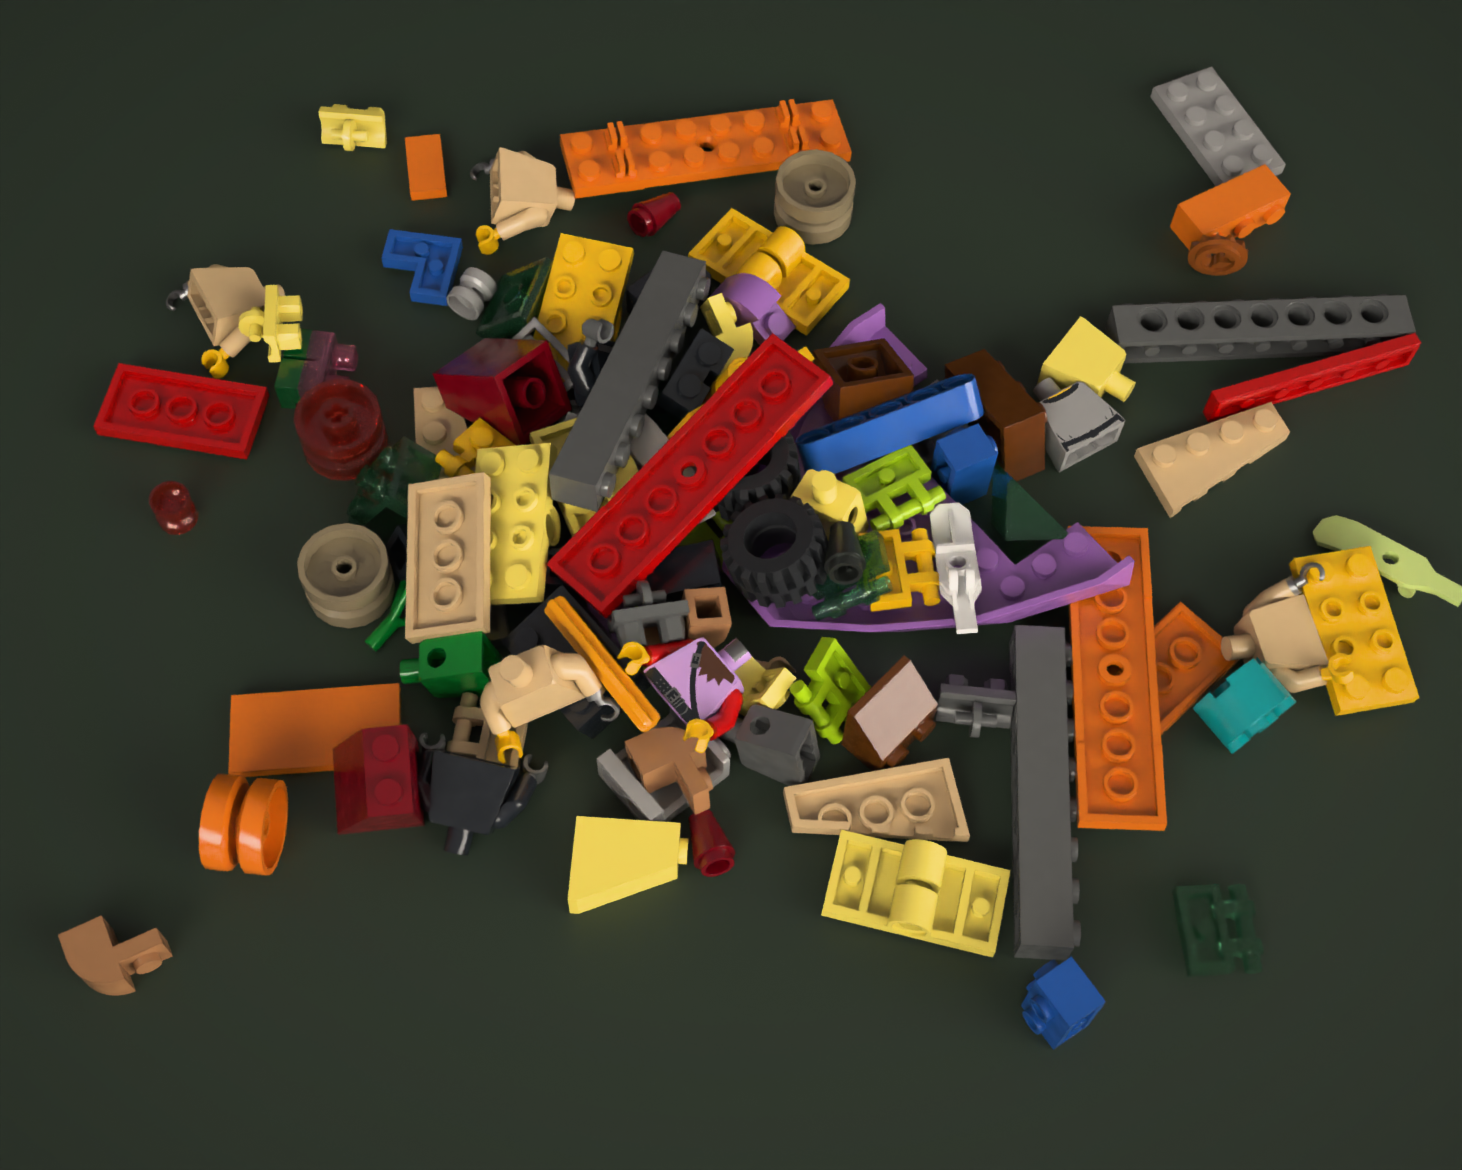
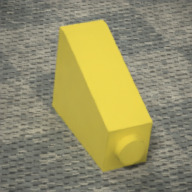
(621, 859)

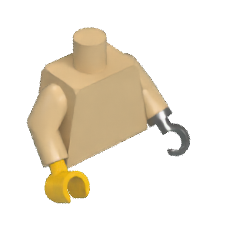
(520, 195)
(219, 299)
(1285, 638)
(534, 686)

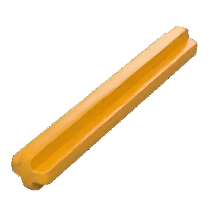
(602, 663)

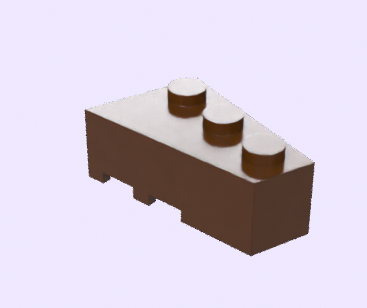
(1009, 416)

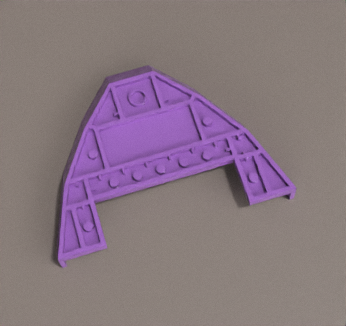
(1045, 580)

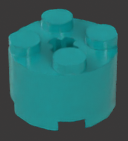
(1244, 704)

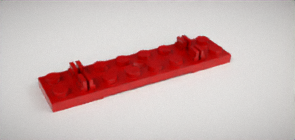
(662, 505)

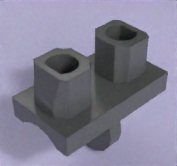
(667, 617)
(975, 706)

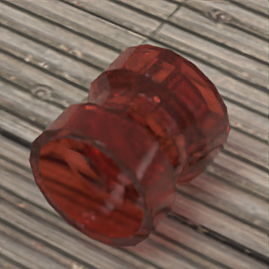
(173, 507)

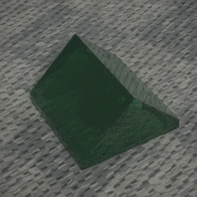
(516, 301)
(1018, 514)

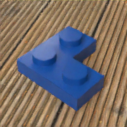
(432, 259)

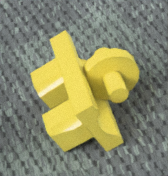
(353, 127)
(270, 324)

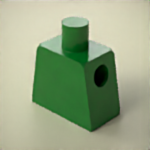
(452, 664)

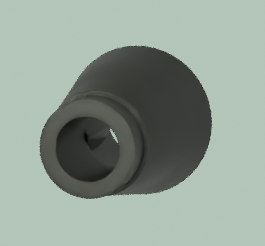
(844, 555)

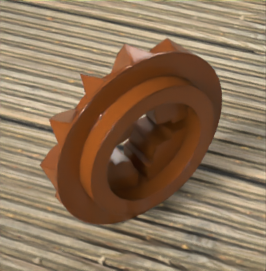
(1228, 255)

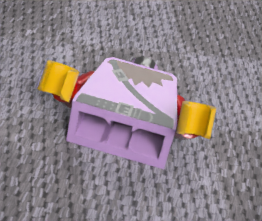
(694, 682)

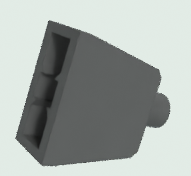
(776, 744)

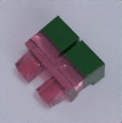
(312, 365)

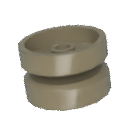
(815, 195)
(346, 575)

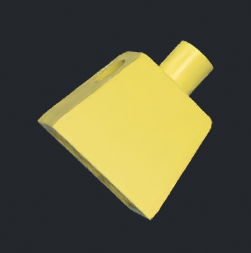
(1089, 358)
(832, 500)

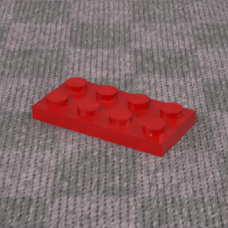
(182, 411)

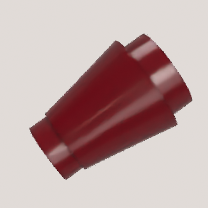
(652, 214)
(710, 846)

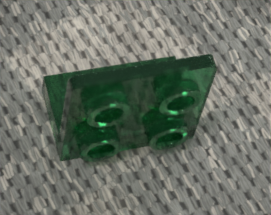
(388, 479)

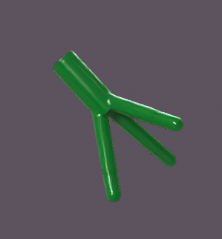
(391, 622)

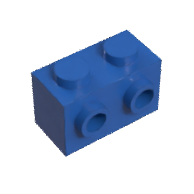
(964, 463)
(1060, 1001)

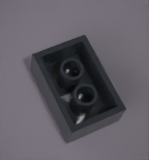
(540, 630)

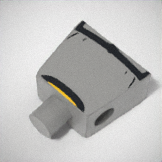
(1076, 422)

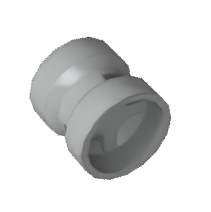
(471, 293)

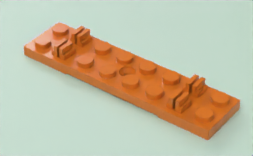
(672, 150)
(1117, 716)

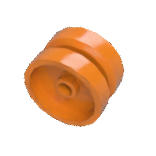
(243, 824)

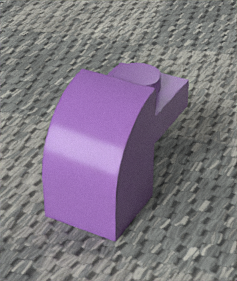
(756, 304)

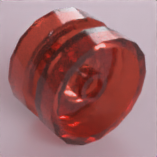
(340, 428)

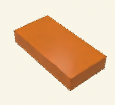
(425, 167)

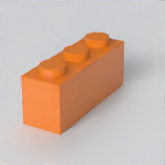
(1232, 207)

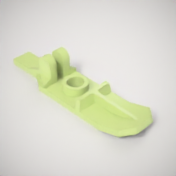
(1410, 569)

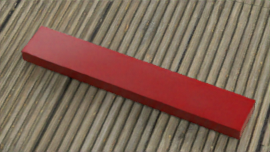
(1312, 377)

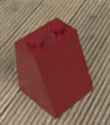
(506, 385)
(377, 780)

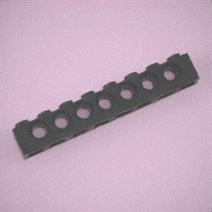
(1256, 327)

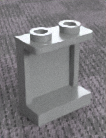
(668, 801)

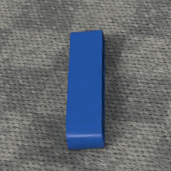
(891, 425)

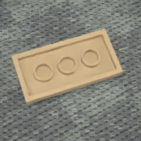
(448, 557)

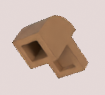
(707, 617)
(663, 758)
(106, 964)

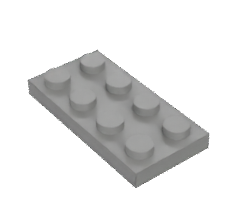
(1215, 126)

